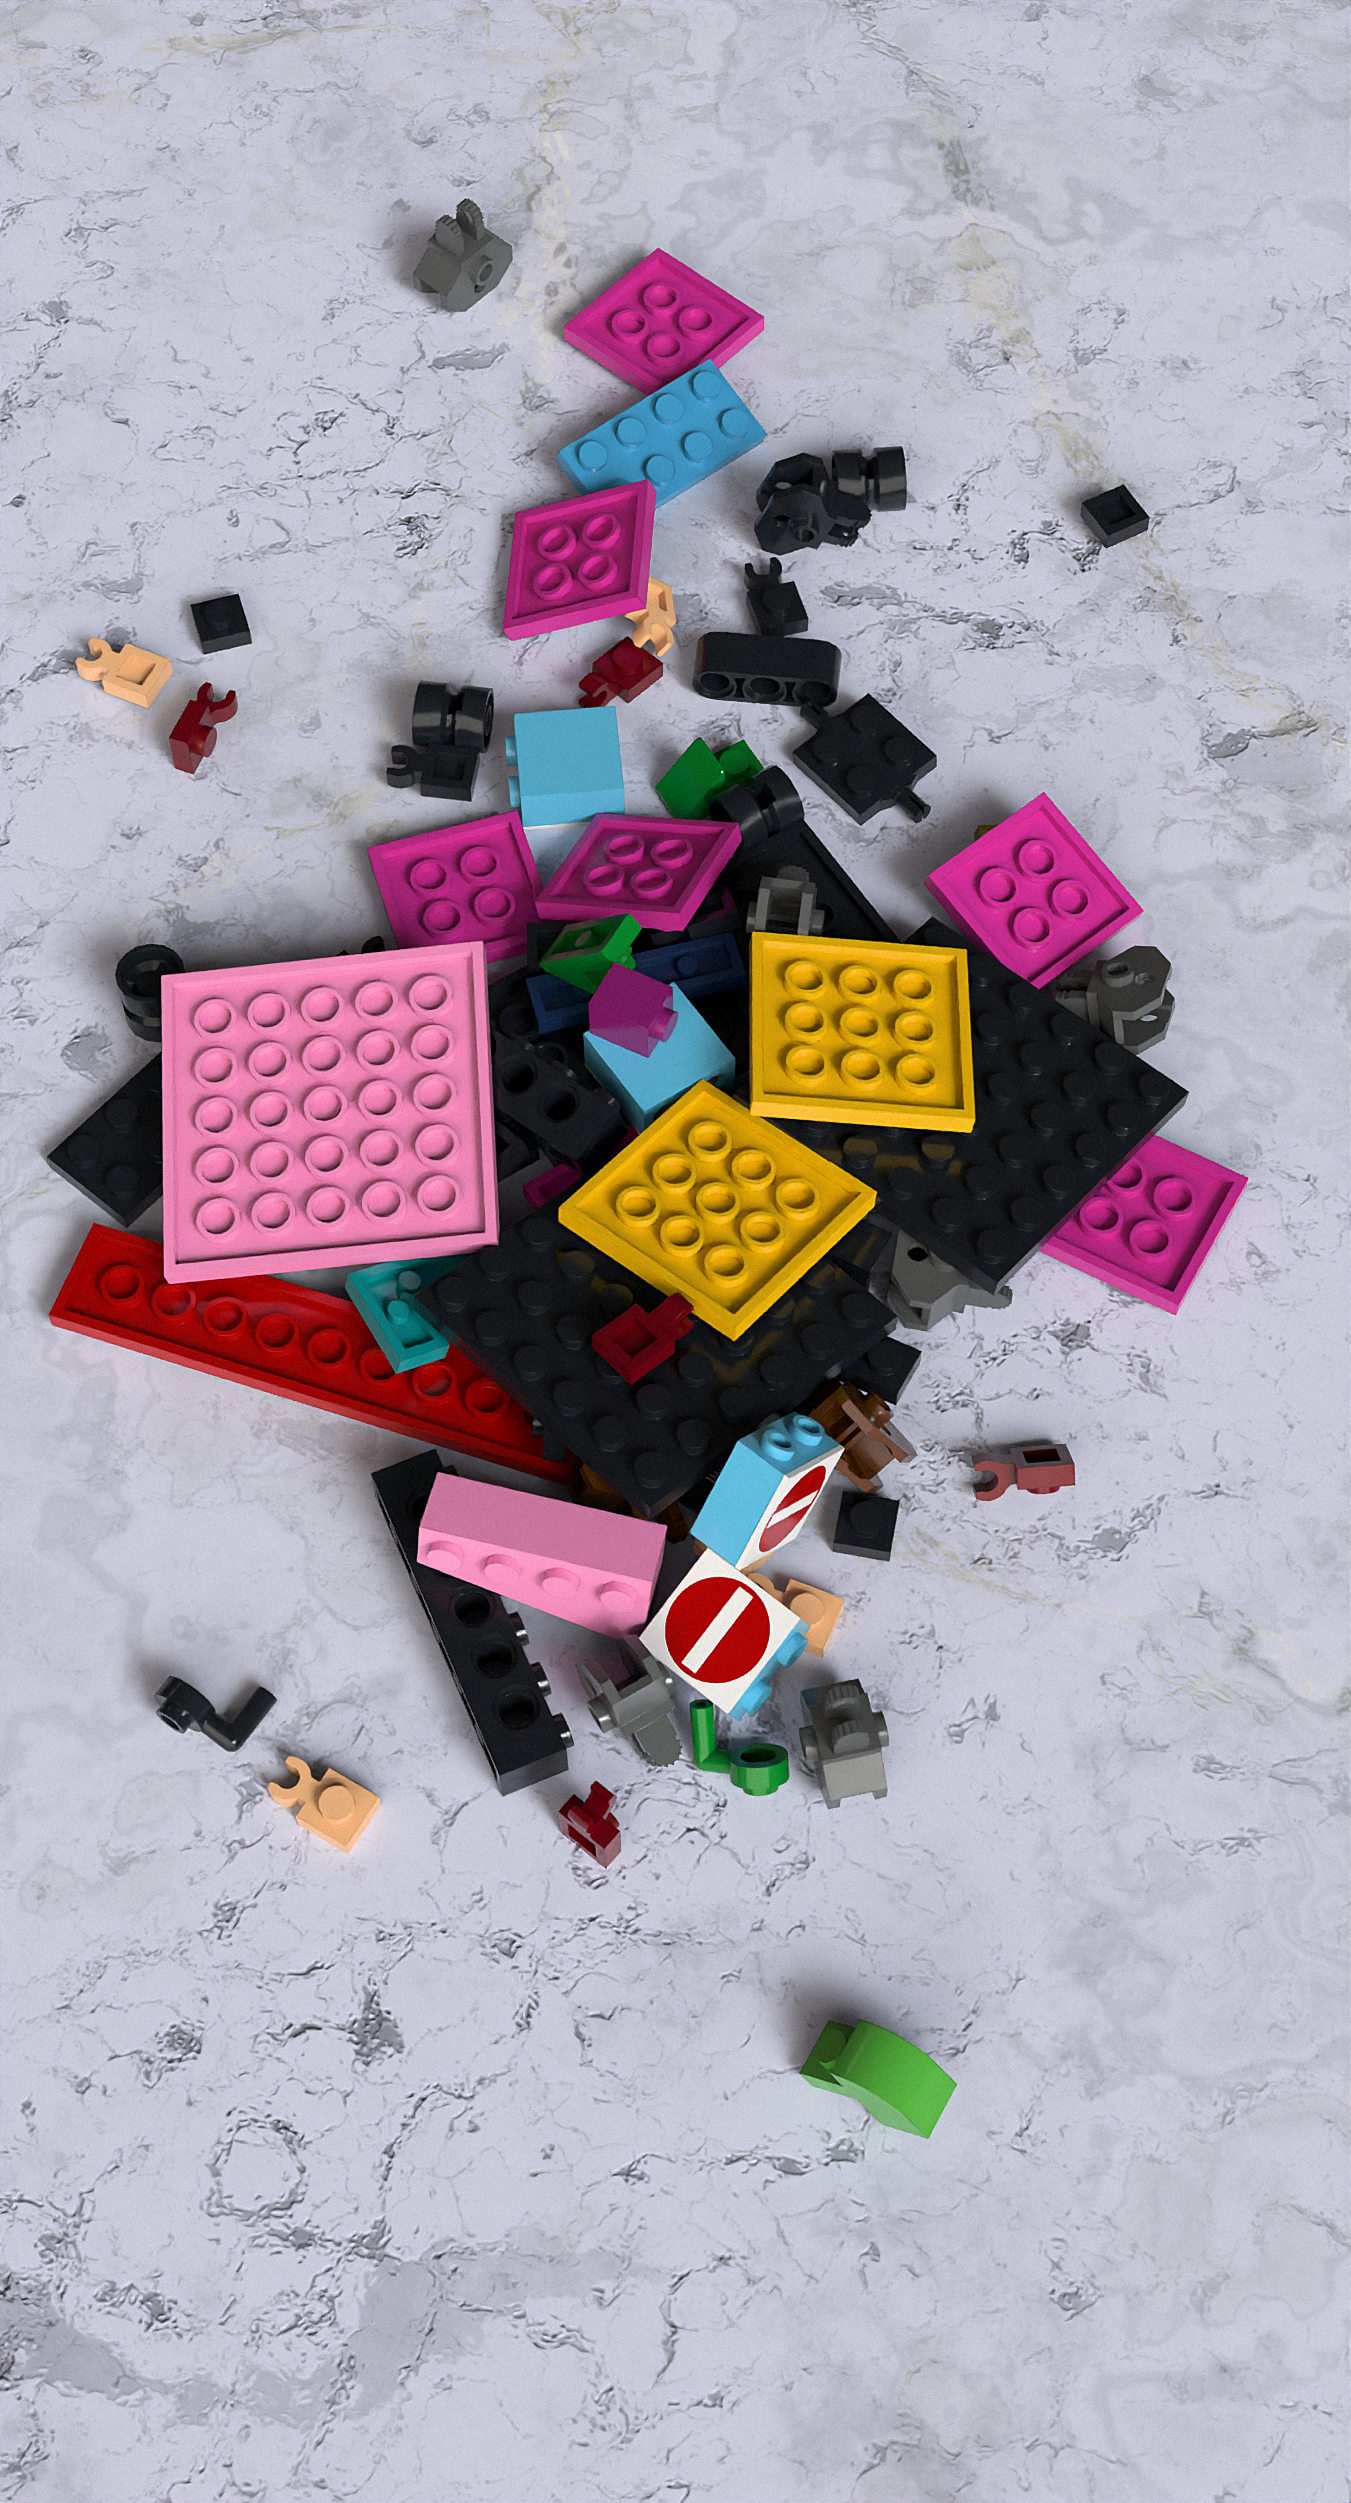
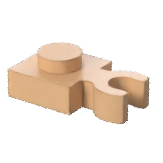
(656, 619)
(128, 674)
(812, 1605)
(330, 1808)

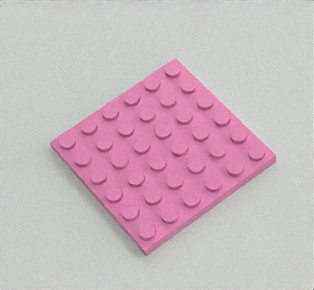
(327, 1113)

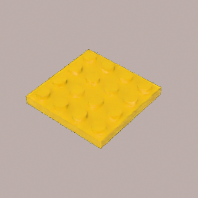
(860, 1032)
(717, 1208)

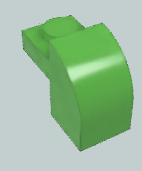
(881, 2072)

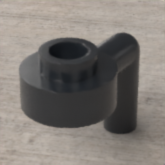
(187, 1708)

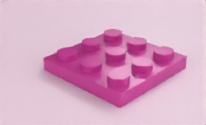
(662, 324)
(580, 560)
(641, 868)
(461, 886)
(1034, 894)
(1152, 1224)

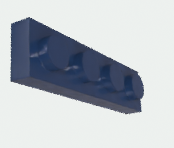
(695, 966)

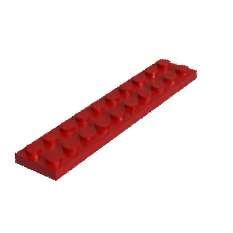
(291, 1347)

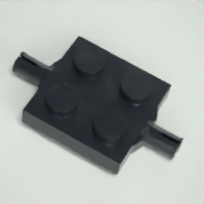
(865, 759)

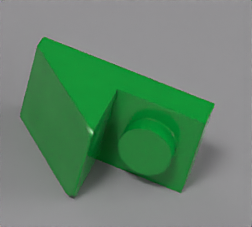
(701, 775)
(589, 949)

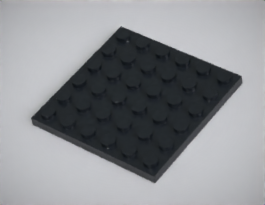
(1049, 1130)
(529, 1325)

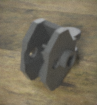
(461, 257)
(786, 905)
(1119, 996)
(928, 1288)
(636, 1704)
(843, 1741)

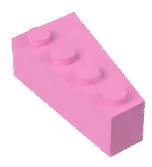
(545, 1553)

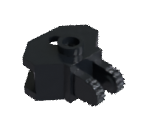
(807, 510)

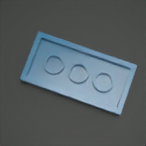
(667, 438)

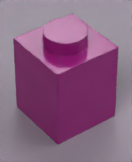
(632, 1010)

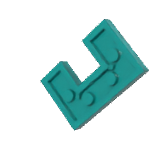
(386, 1304)

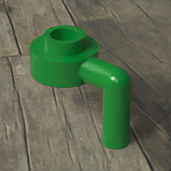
(753, 1767)

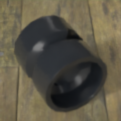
(872, 478)
(452, 716)
(761, 807)
(140, 987)

